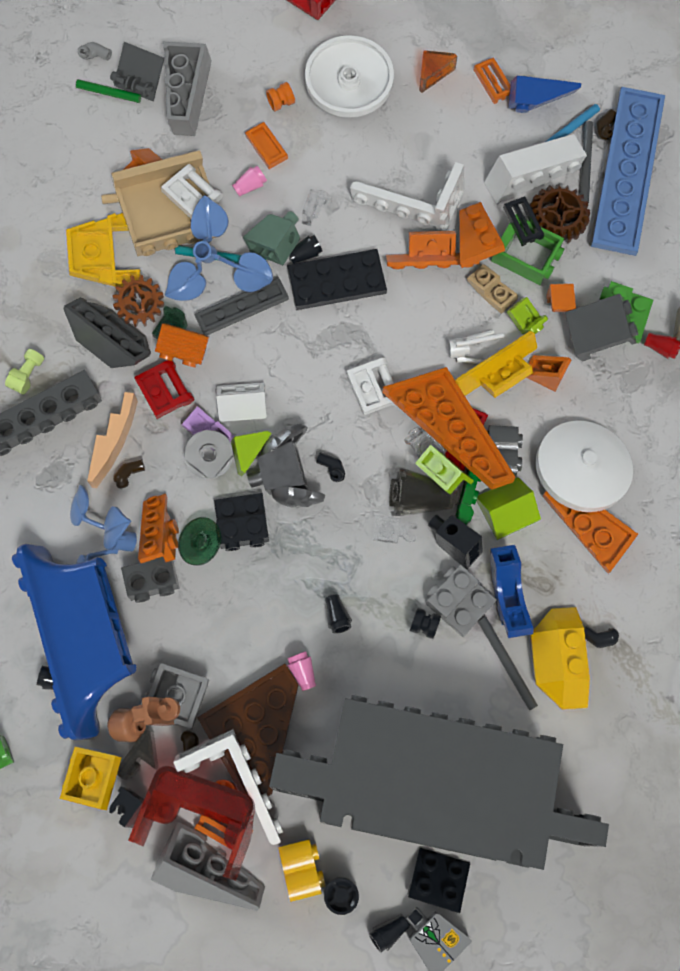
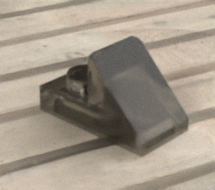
(143, 749)

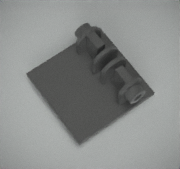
(138, 71)

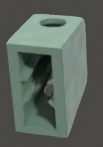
(274, 237)

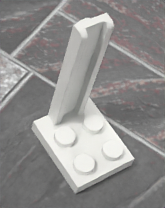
(406, 207)
(215, 749)

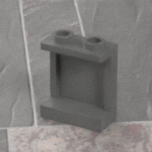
(601, 326)

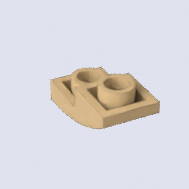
(490, 287)

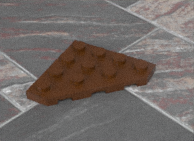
(260, 721)

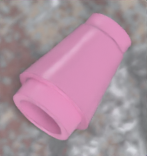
(249, 181)
(302, 670)

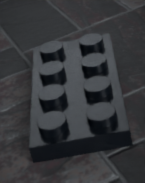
(337, 279)

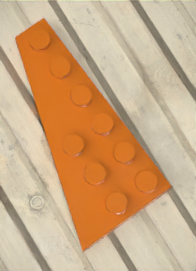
(447, 416)

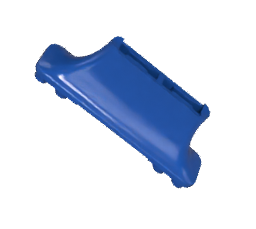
(77, 633)

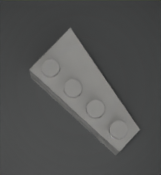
(185, 81)

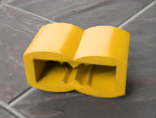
(300, 870)

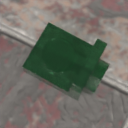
(173, 317)

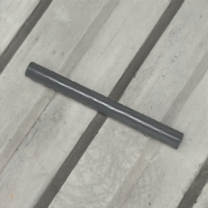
(586, 164)
(507, 663)

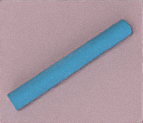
(577, 122)

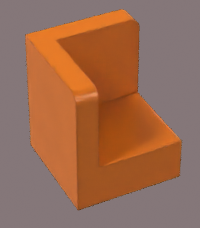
(561, 297)

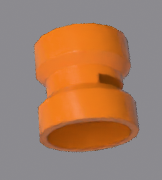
(280, 96)

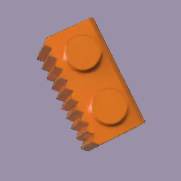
(181, 344)

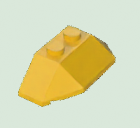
(561, 658)

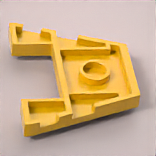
(93, 253)

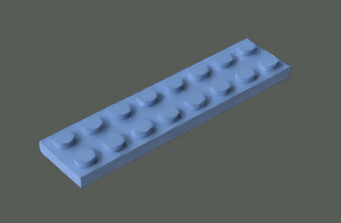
(628, 171)

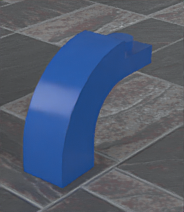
(509, 592)

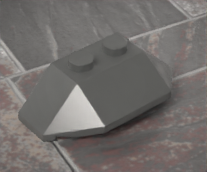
(106, 334)

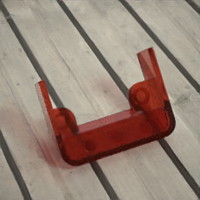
(178, 790)

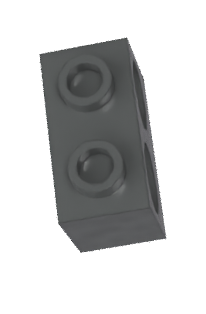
(150, 572)

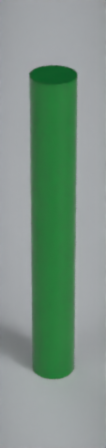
(109, 91)

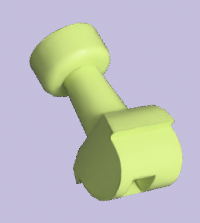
(19, 379)

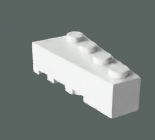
(533, 166)

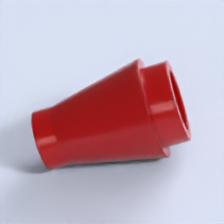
(664, 345)

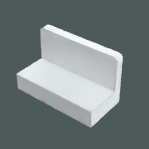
(241, 402)

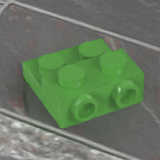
(640, 305)

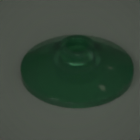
(192, 540)

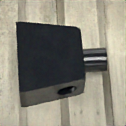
(457, 539)

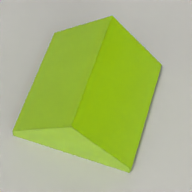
(509, 508)

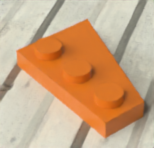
(477, 236)

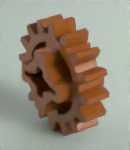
(147, 298)

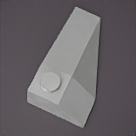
(198, 869)

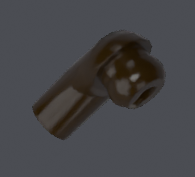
(603, 124)

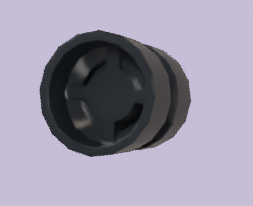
(341, 896)

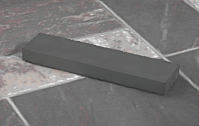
(241, 307)

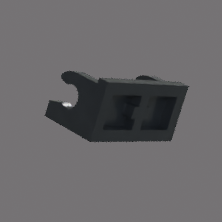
(130, 806)

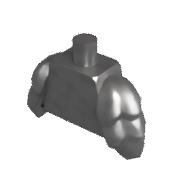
(283, 471)

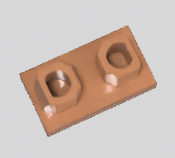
(156, 711)

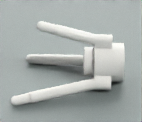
(460, 346)

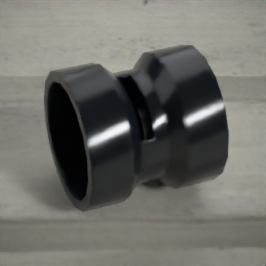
(427, 624)

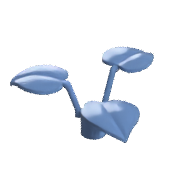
(185, 279)
(115, 525)

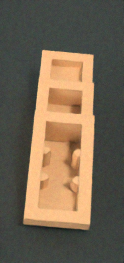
(109, 446)

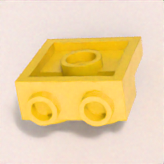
(90, 778)

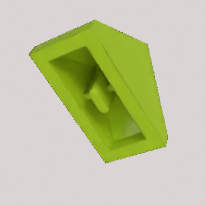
(247, 448)

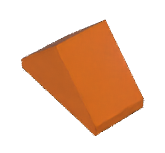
(548, 370)

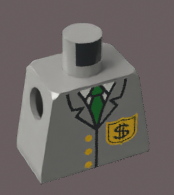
(436, 939)

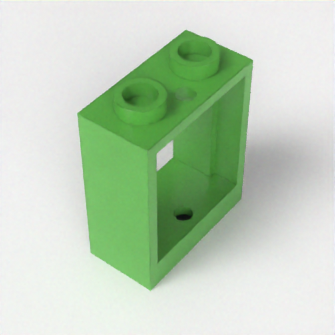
(550, 241)

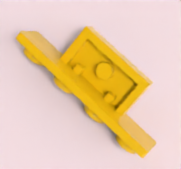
(501, 369)

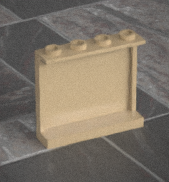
(148, 213)

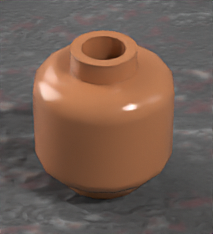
(122, 727)

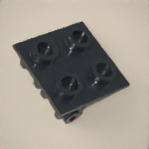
(439, 880)

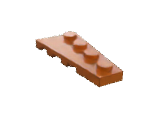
(598, 531)

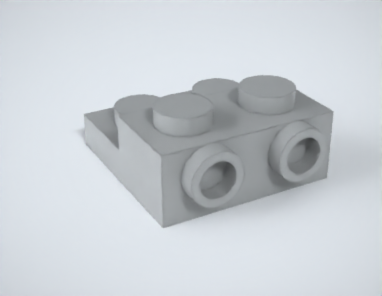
(460, 600)
(182, 686)

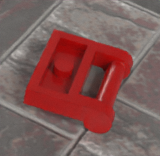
(157, 393)

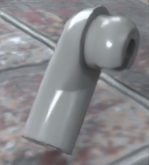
(93, 50)

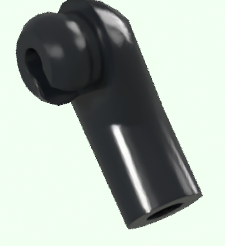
(334, 466)
(601, 639)

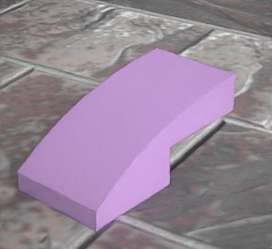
(200, 421)

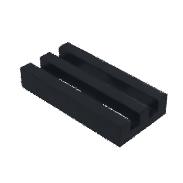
(515, 224)

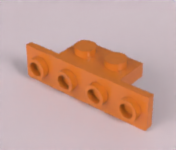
(427, 250)
(157, 531)

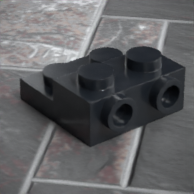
(242, 521)

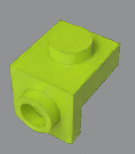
(526, 317)

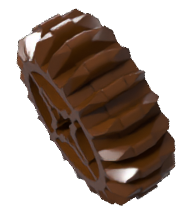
(569, 208)

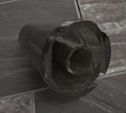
(418, 494)

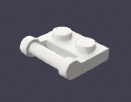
(184, 194)
(366, 386)

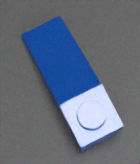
(533, 92)

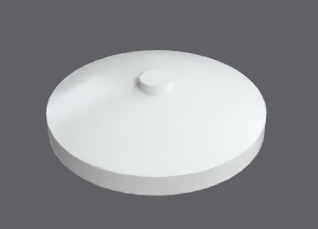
(349, 76)
(584, 466)

